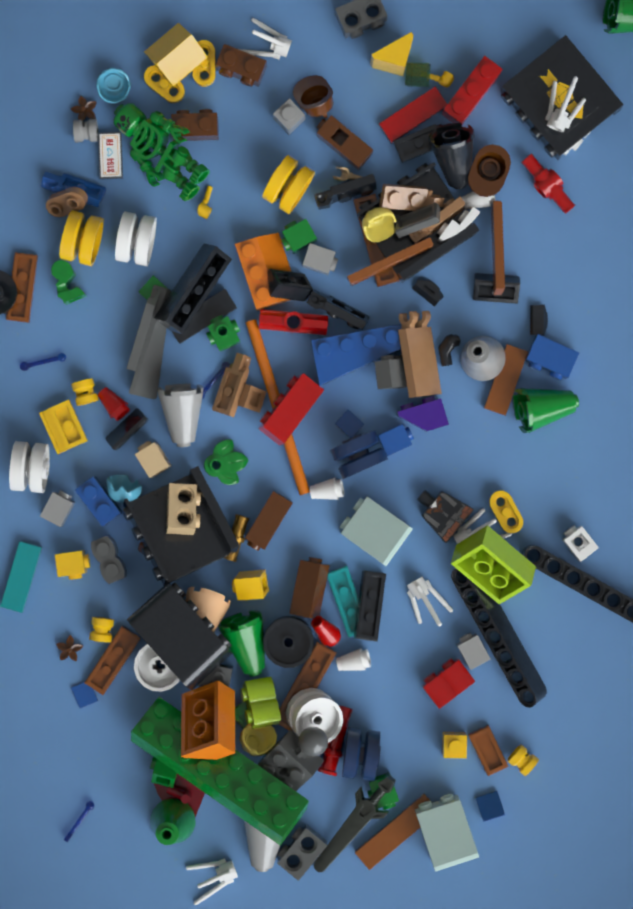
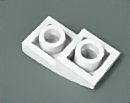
(448, 231)

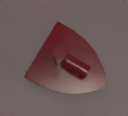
(183, 790)

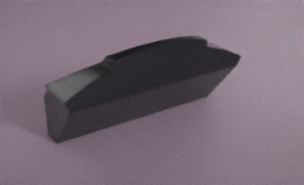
(428, 290)
(538, 320)

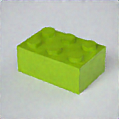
(493, 565)

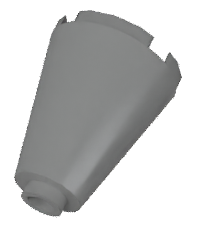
(486, 365)
(181, 410)
(261, 849)

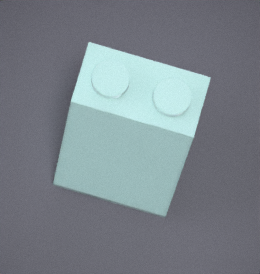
(375, 530)
(446, 832)

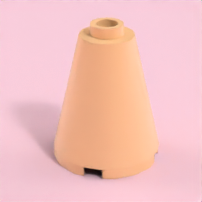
(210, 604)

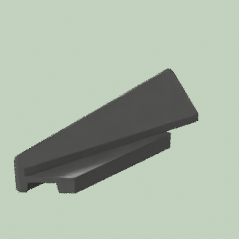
(149, 347)

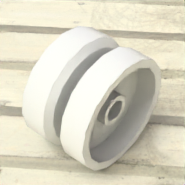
(135, 238)
(29, 467)
(149, 674)
(314, 709)

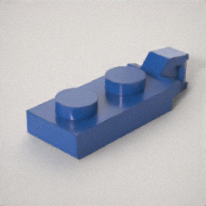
(58, 183)

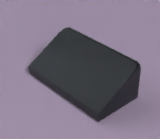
(288, 285)
(484, 289)
(126, 429)

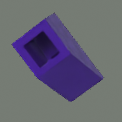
(425, 416)

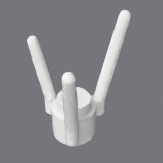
(279, 45)
(558, 119)
(462, 533)
(419, 589)
(225, 873)

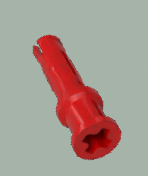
(333, 750)

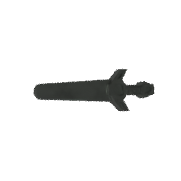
(363, 812)

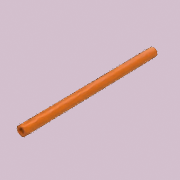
(273, 392)

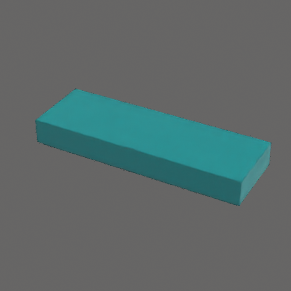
(21, 577)
(345, 597)

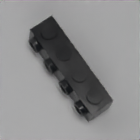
(193, 288)

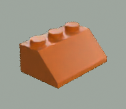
(257, 257)
(208, 722)

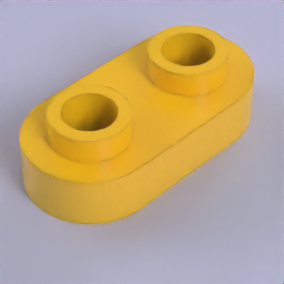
(208, 65)
(163, 86)
(506, 511)

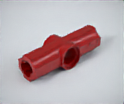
(277, 321)

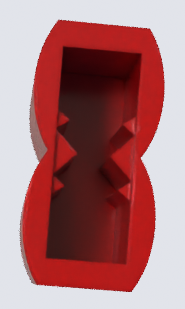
(448, 682)

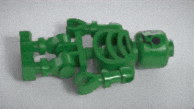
(155, 134)

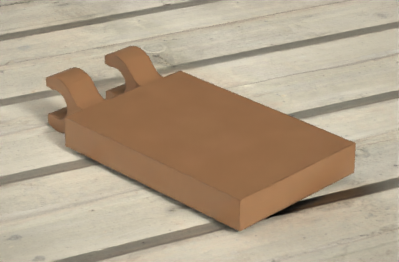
(419, 355)

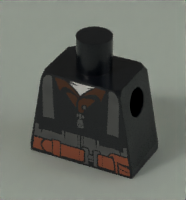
(444, 513)

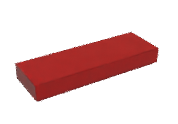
(413, 114)

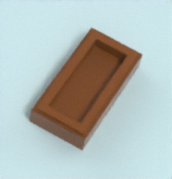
(488, 750)

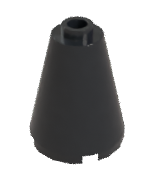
(454, 152)

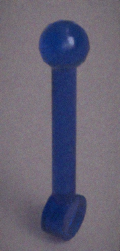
(25, 366)
(215, 378)
(89, 806)

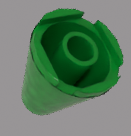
(618, 16)
(542, 406)
(247, 642)
(172, 821)

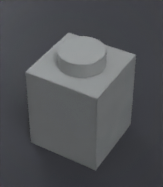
(289, 116)
(320, 259)
(58, 508)
(472, 650)

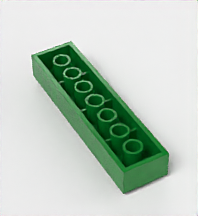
(230, 780)

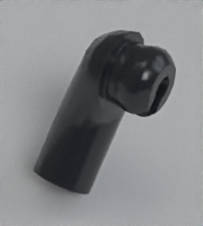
(446, 347)

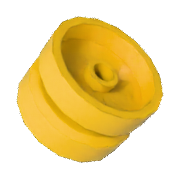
(286, 183)
(81, 238)

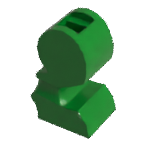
(65, 274)

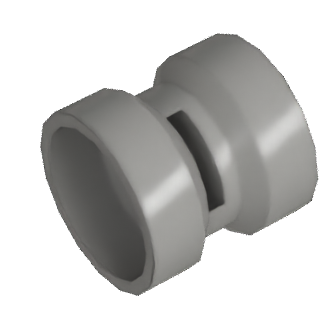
(85, 130)

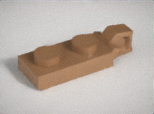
(408, 197)
(451, 209)
(232, 385)

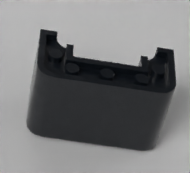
(180, 635)

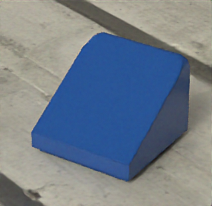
(490, 806)

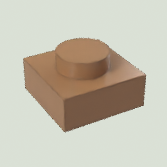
(252, 398)

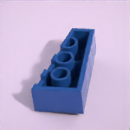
(348, 352)

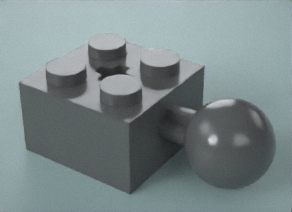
(295, 757)

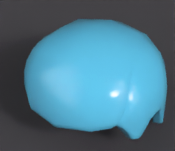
(113, 85)
(120, 488)

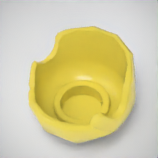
(378, 224)
(258, 740)

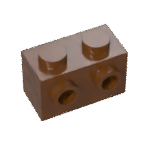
(241, 65)
(201, 125)

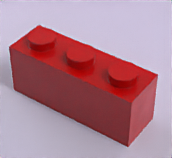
(472, 91)
(290, 408)

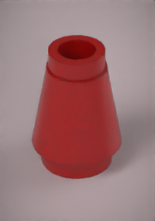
(114, 405)
(326, 631)

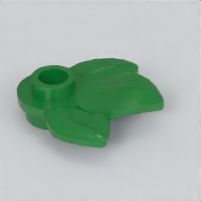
(229, 463)

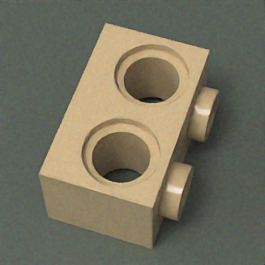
(152, 459)
(177, 508)

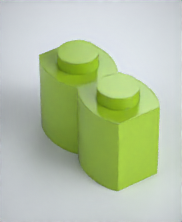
(261, 702)

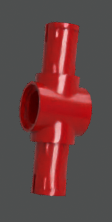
(548, 183)

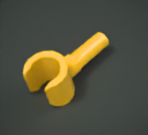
(445, 80)
(204, 210)

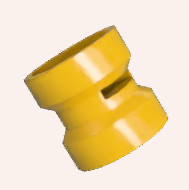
(82, 387)
(101, 627)
(523, 760)

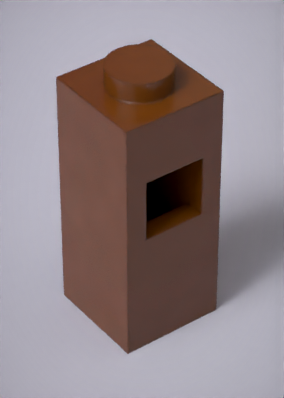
(344, 142)
(268, 521)
(309, 588)

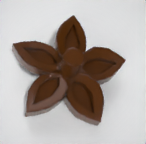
(85, 109)
(69, 649)

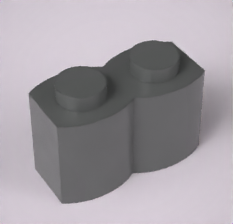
(390, 372)
(111, 565)

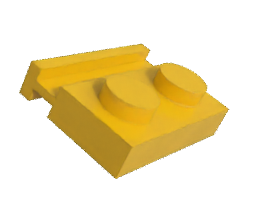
(63, 426)

